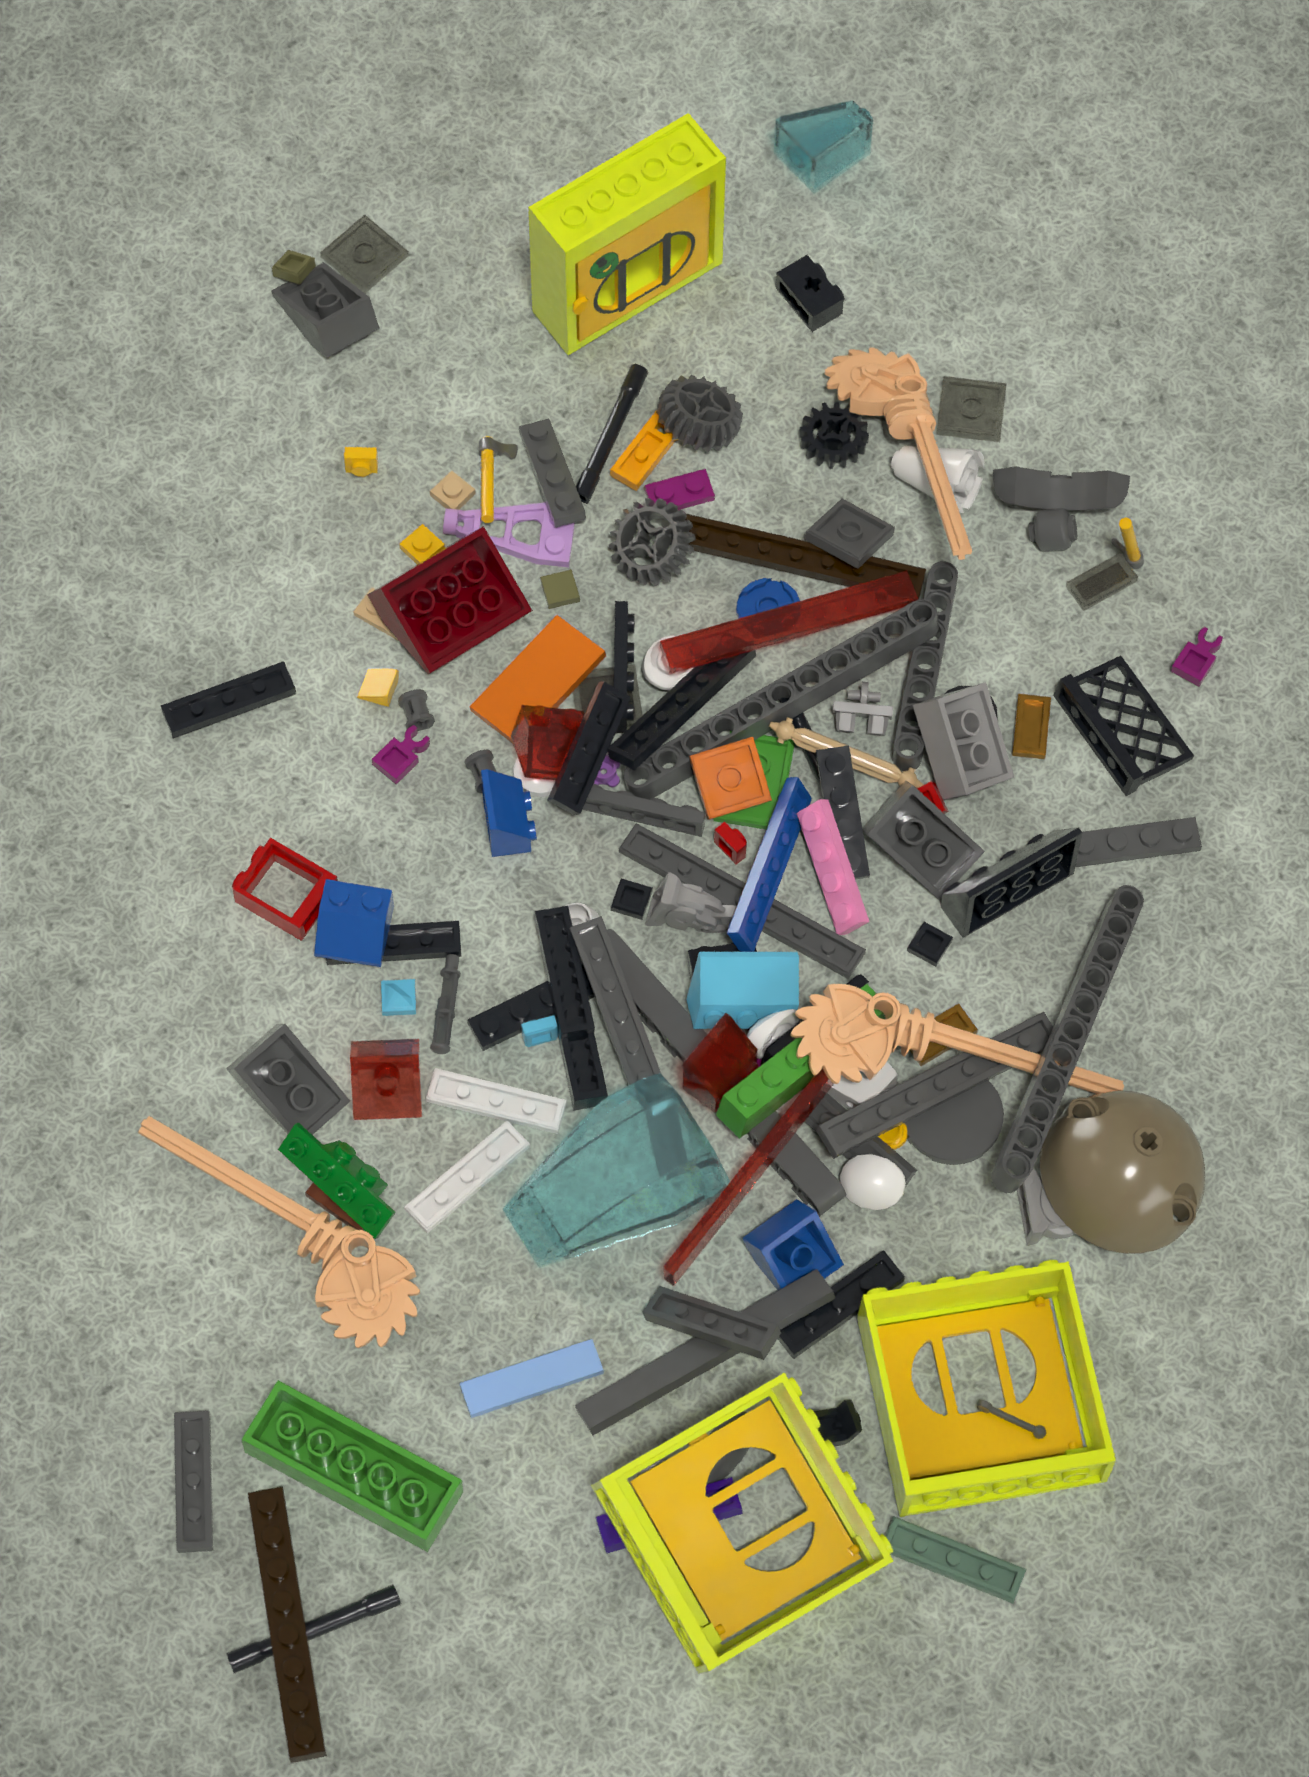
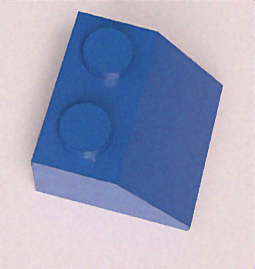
(506, 814)
(353, 923)
(792, 1246)

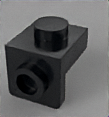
(839, 1423)

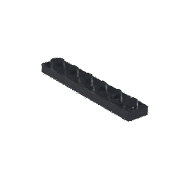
(675, 709)

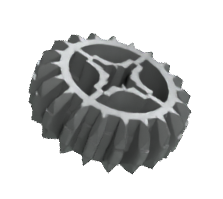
(699, 413)
(628, 548)

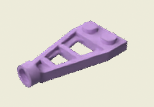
(552, 548)

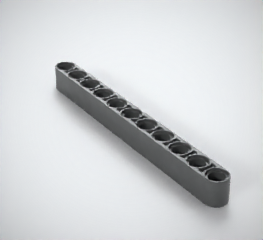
(792, 687)
(668, 1018)
(1060, 1046)

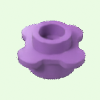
(610, 777)

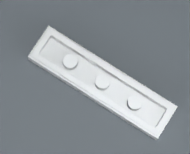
(496, 1100)
(467, 1177)

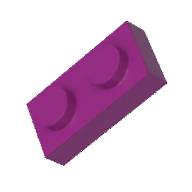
(682, 490)

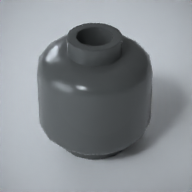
(1053, 529)

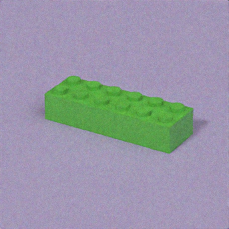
(352, 1466)

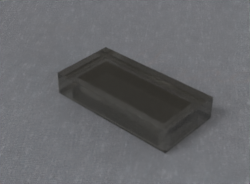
(1101, 581)

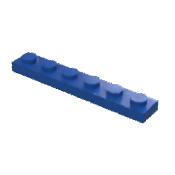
(768, 866)

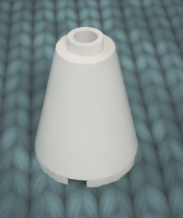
(960, 467)

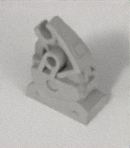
(687, 907)
(1038, 1214)

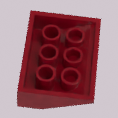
(451, 601)

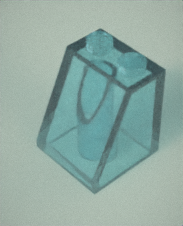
(823, 141)

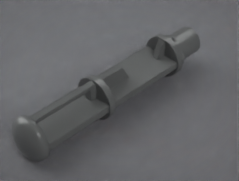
(446, 1006)

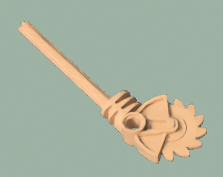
(898, 391)
(848, 1037)
(363, 1293)

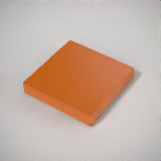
(730, 778)

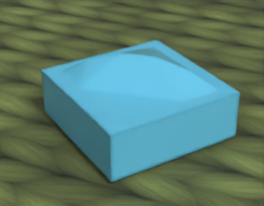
(398, 997)
(539, 1031)

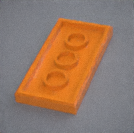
(539, 675)

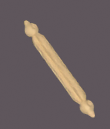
(861, 761)

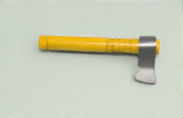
(488, 450)
(1131, 550)

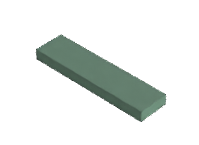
(955, 1560)

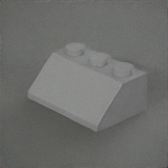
(963, 741)

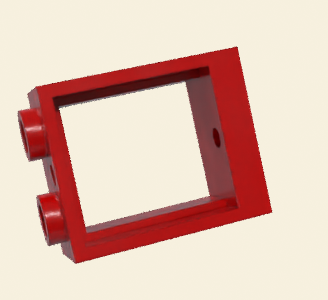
(261, 861)

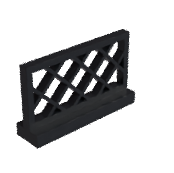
(1098, 730)

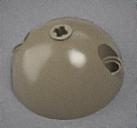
(1123, 1171)

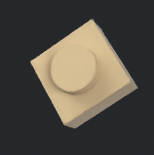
(452, 491)

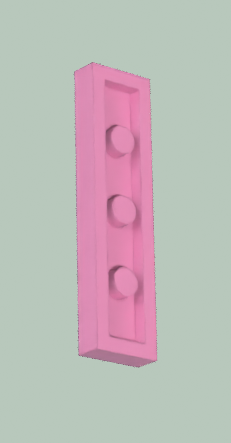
(832, 867)

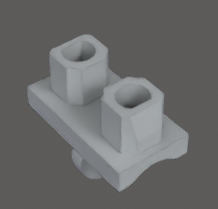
(877, 714)

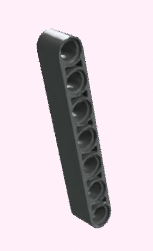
(925, 679)

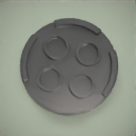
(959, 1127)

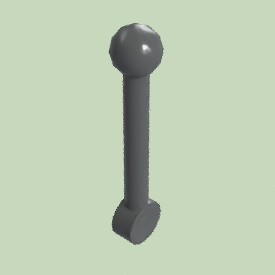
(1038, 1431)

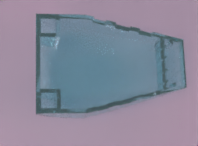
(618, 1176)

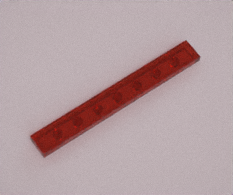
(788, 622)
(746, 1177)

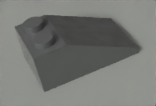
(327, 309)
(922, 839)
(288, 1081)

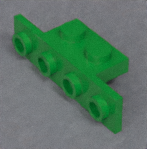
(341, 1177)

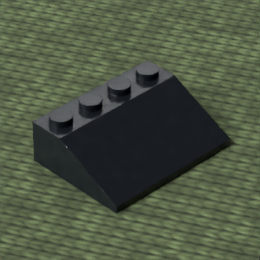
(1012, 880)

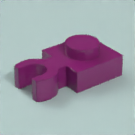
(1197, 660)
(398, 757)

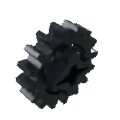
(833, 435)

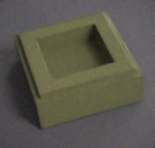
(293, 266)
(560, 589)

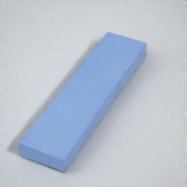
(531, 1378)

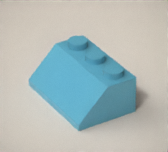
(742, 986)

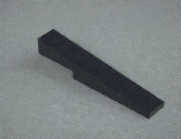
(571, 1008)

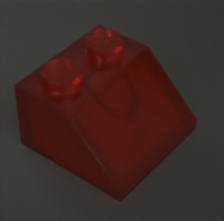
(544, 738)
(719, 1063)
(386, 1079)

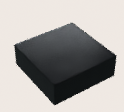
(631, 899)
(930, 944)

